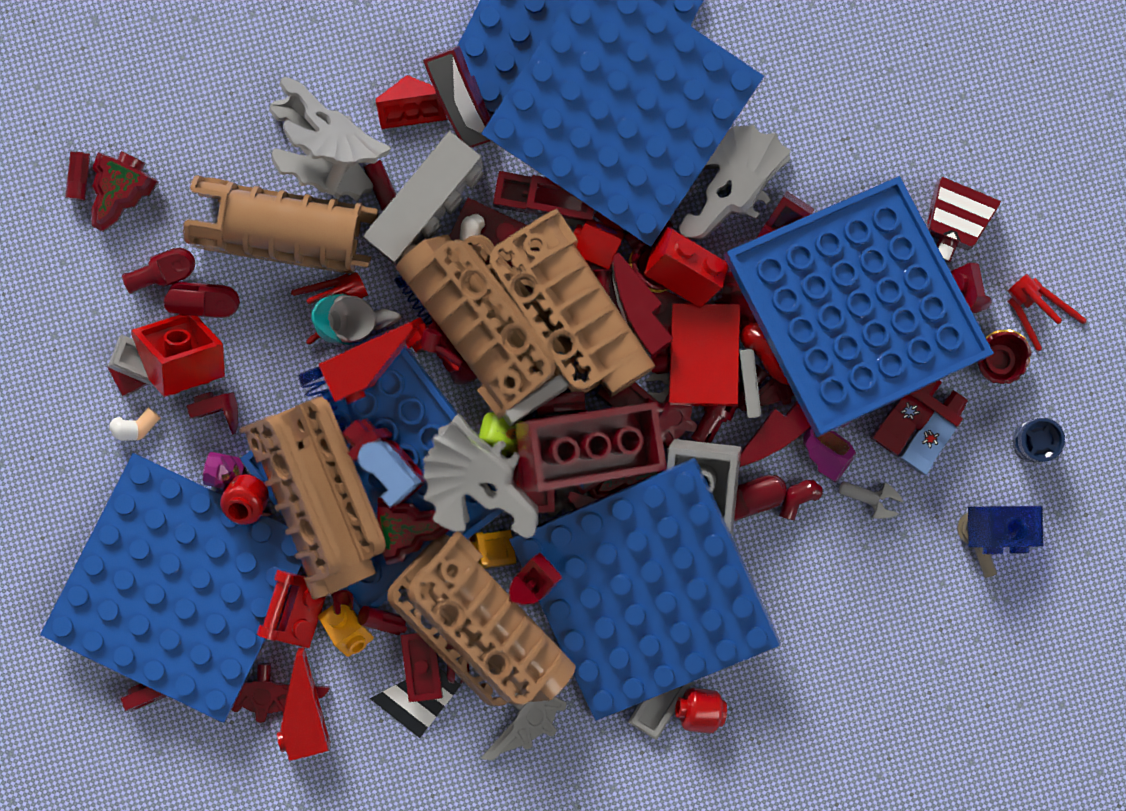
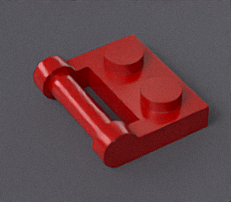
(299, 615)

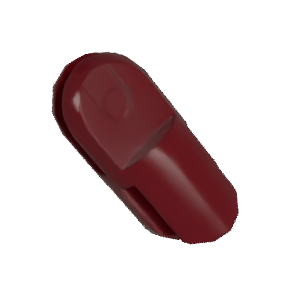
(202, 300)
(759, 495)

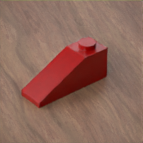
(364, 364)
(303, 721)

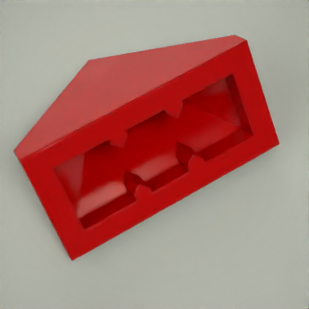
(408, 104)

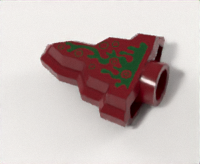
(118, 187)
(405, 529)

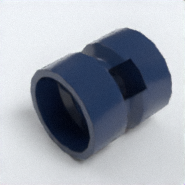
(1038, 440)

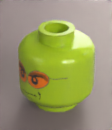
(495, 430)

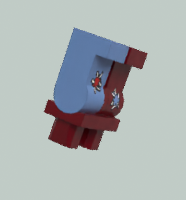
(933, 425)
(385, 460)

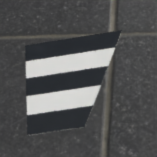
(414, 715)

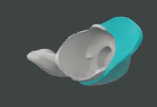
(349, 319)

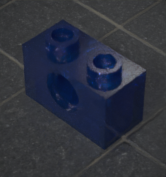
(1005, 527)

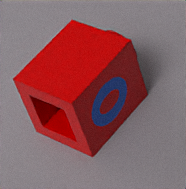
(598, 242)

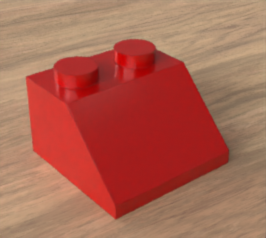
(685, 267)
(179, 353)

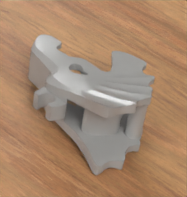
(330, 142)
(747, 163)
(465, 465)

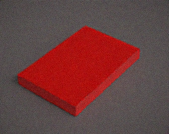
(705, 355)

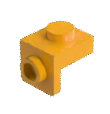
(494, 548)
(345, 630)

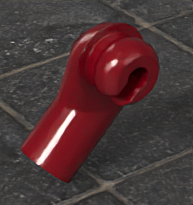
(799, 494)

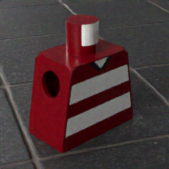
(958, 216)

